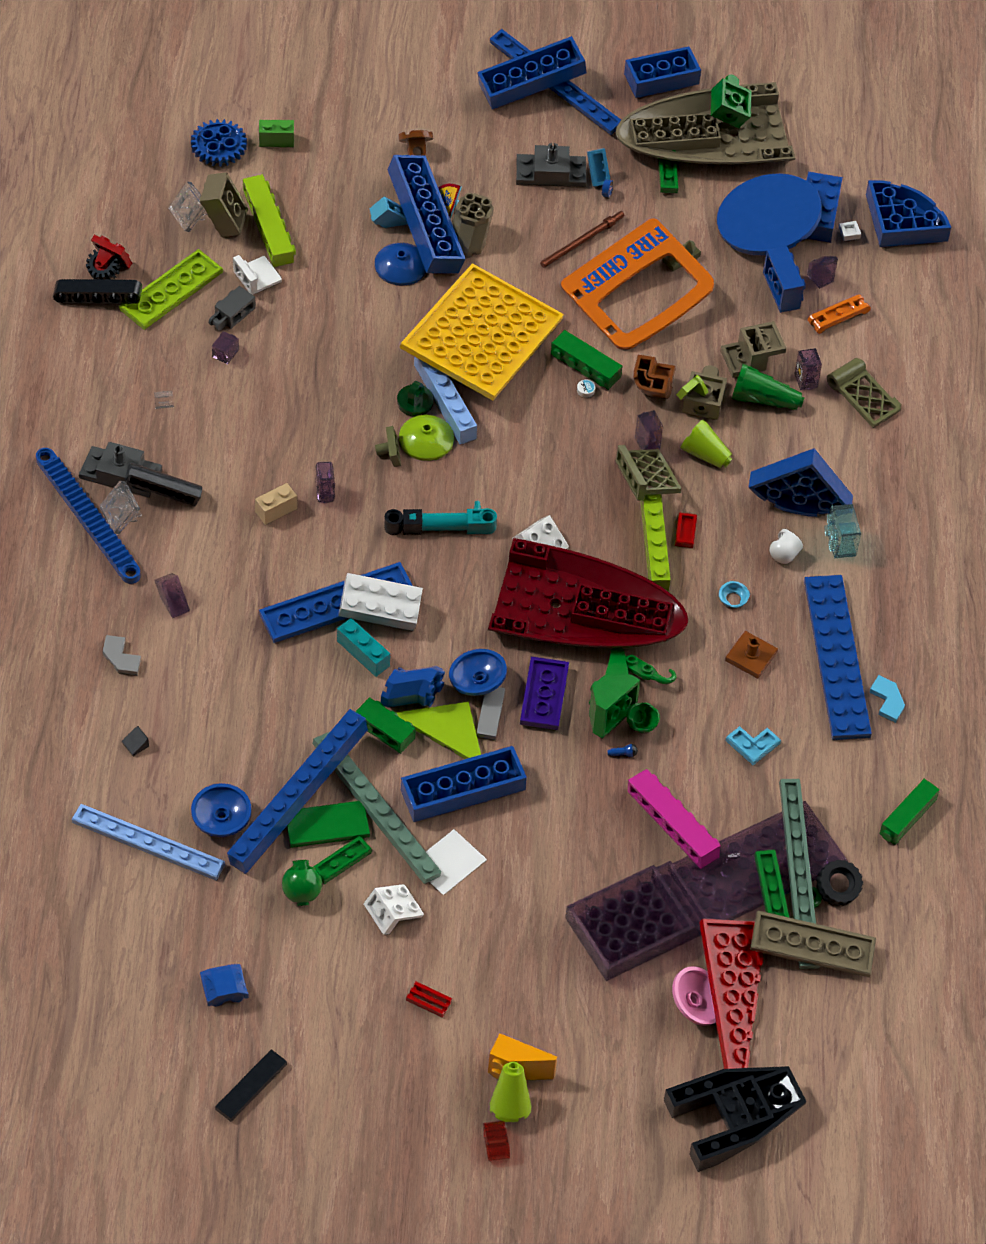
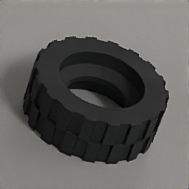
(853, 876)

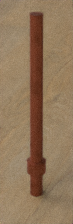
(607, 223)

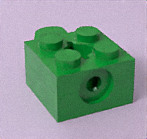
(731, 101)

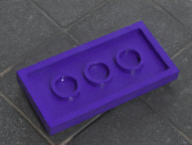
(544, 693)

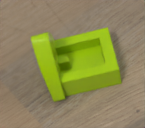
(695, 384)

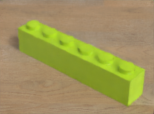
(268, 220)
(655, 540)

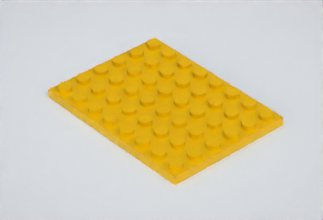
(482, 331)

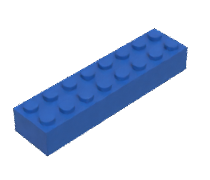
(426, 214)

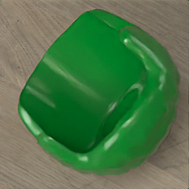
(642, 717)

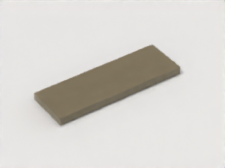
(813, 943)

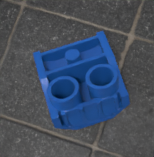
(224, 984)

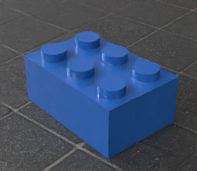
(784, 279)

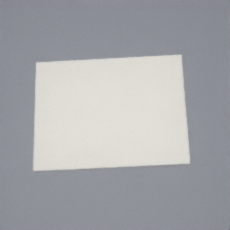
(455, 859)

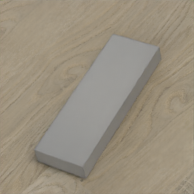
(490, 714)

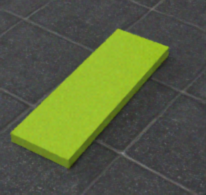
(172, 289)

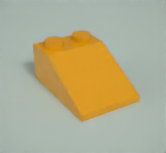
(536, 1063)

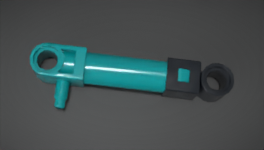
(414, 521)

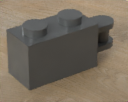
(233, 308)

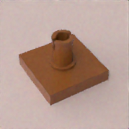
(751, 654)

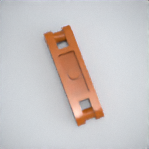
(838, 313)

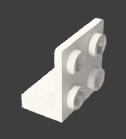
(255, 274)
(544, 532)
(391, 905)

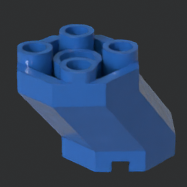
(413, 686)

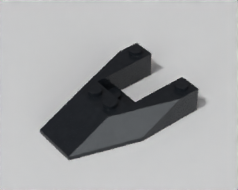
(748, 1101)

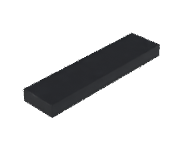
(251, 1085)

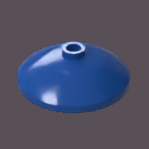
(399, 264)
(478, 672)
(221, 801)

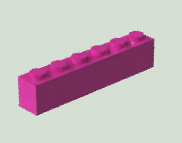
(674, 818)

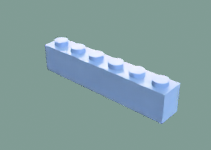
(448, 401)

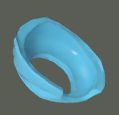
(734, 587)

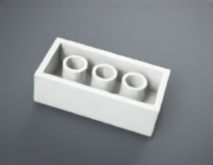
(380, 601)

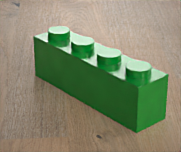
(586, 359)

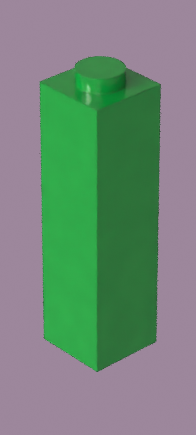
(909, 811)

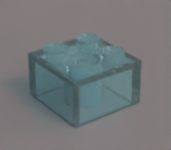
(843, 531)

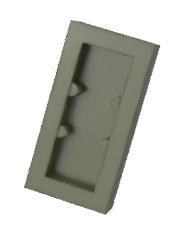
(390, 447)

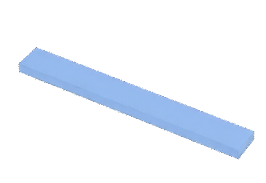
(148, 842)

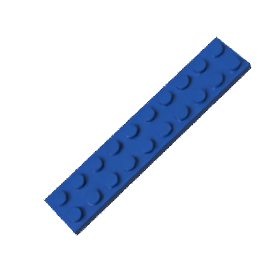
(837, 657)

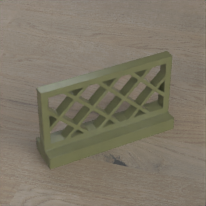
(634, 474)

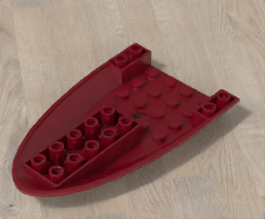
(597, 599)

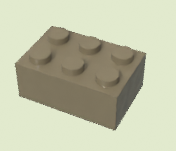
(223, 204)

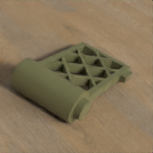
(852, 373)

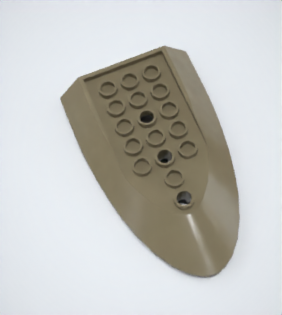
(686, 126)

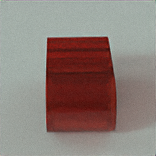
(496, 1140)

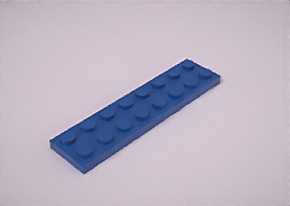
(317, 607)

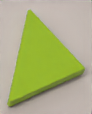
(447, 726)

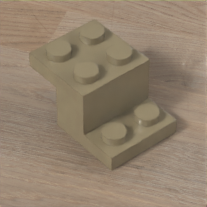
(753, 347)

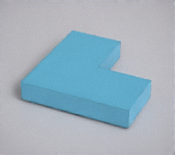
(753, 748)

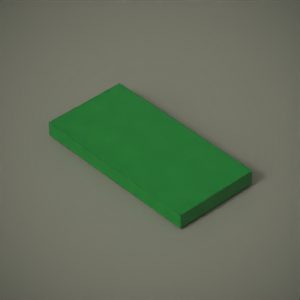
(328, 824)

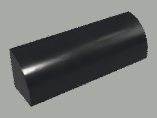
(163, 484)

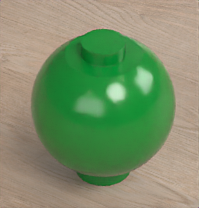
(301, 883)

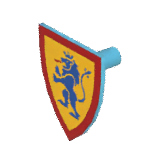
(449, 194)

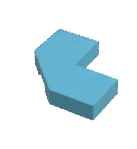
(888, 691)

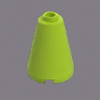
(707, 446)
(511, 1094)

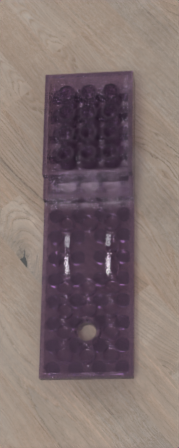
(666, 902)

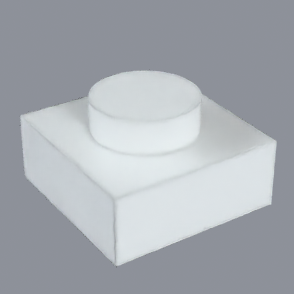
(849, 231)

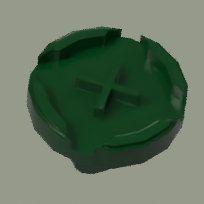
(415, 399)

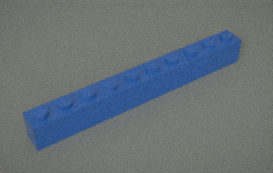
(297, 791)

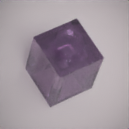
(225, 347)

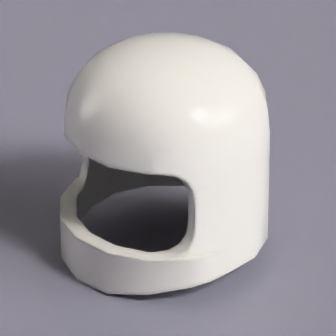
(786, 547)

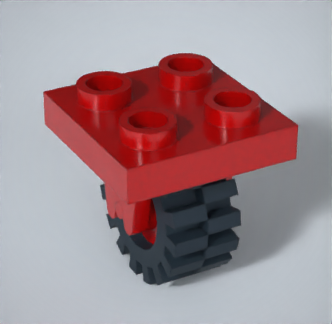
(107, 259)

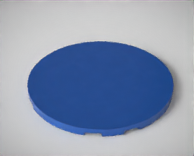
(769, 213)

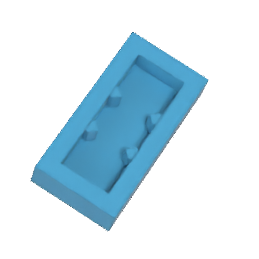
(598, 166)

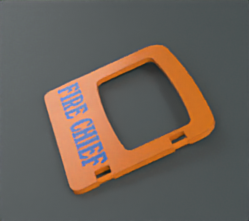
(623, 261)

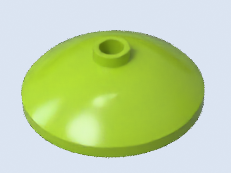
(426, 437)

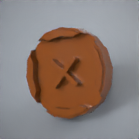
(416, 139)

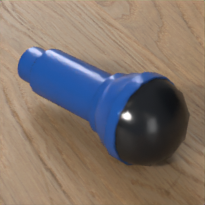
(629, 750)

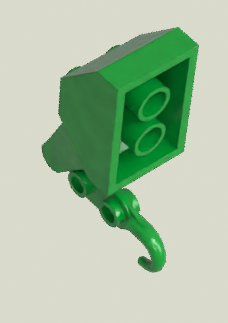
(618, 690)

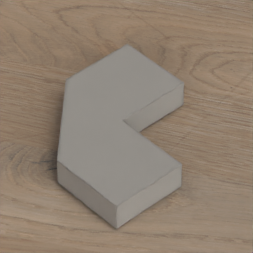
(122, 663)

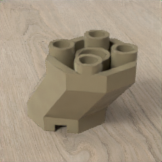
(472, 222)

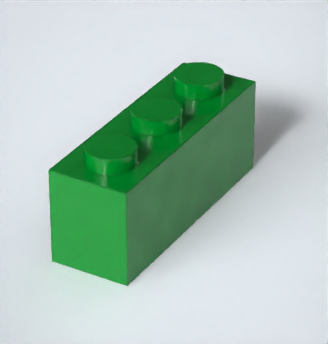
(387, 725)

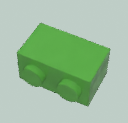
(276, 133)

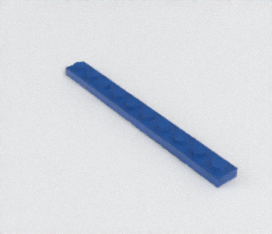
(566, 90)

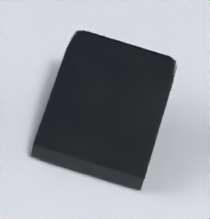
(136, 741)

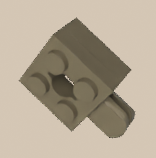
(712, 400)

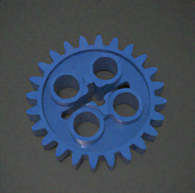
(218, 142)

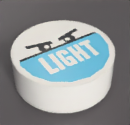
(586, 388)

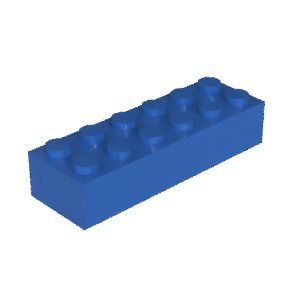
(532, 72)
(463, 783)

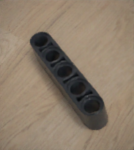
(97, 291)

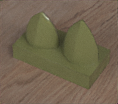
(690, 247)

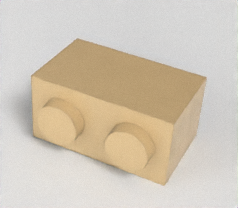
(276, 503)

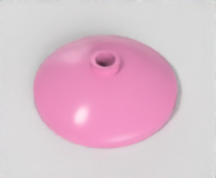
(693, 995)

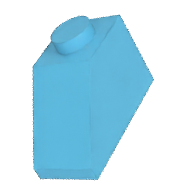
(387, 213)

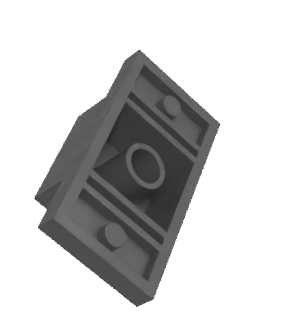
(551, 167)
(111, 465)

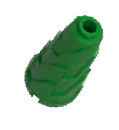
(763, 389)

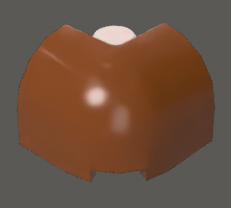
(653, 377)

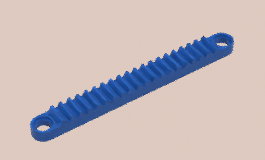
(88, 515)

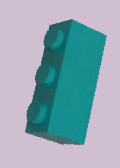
(363, 647)

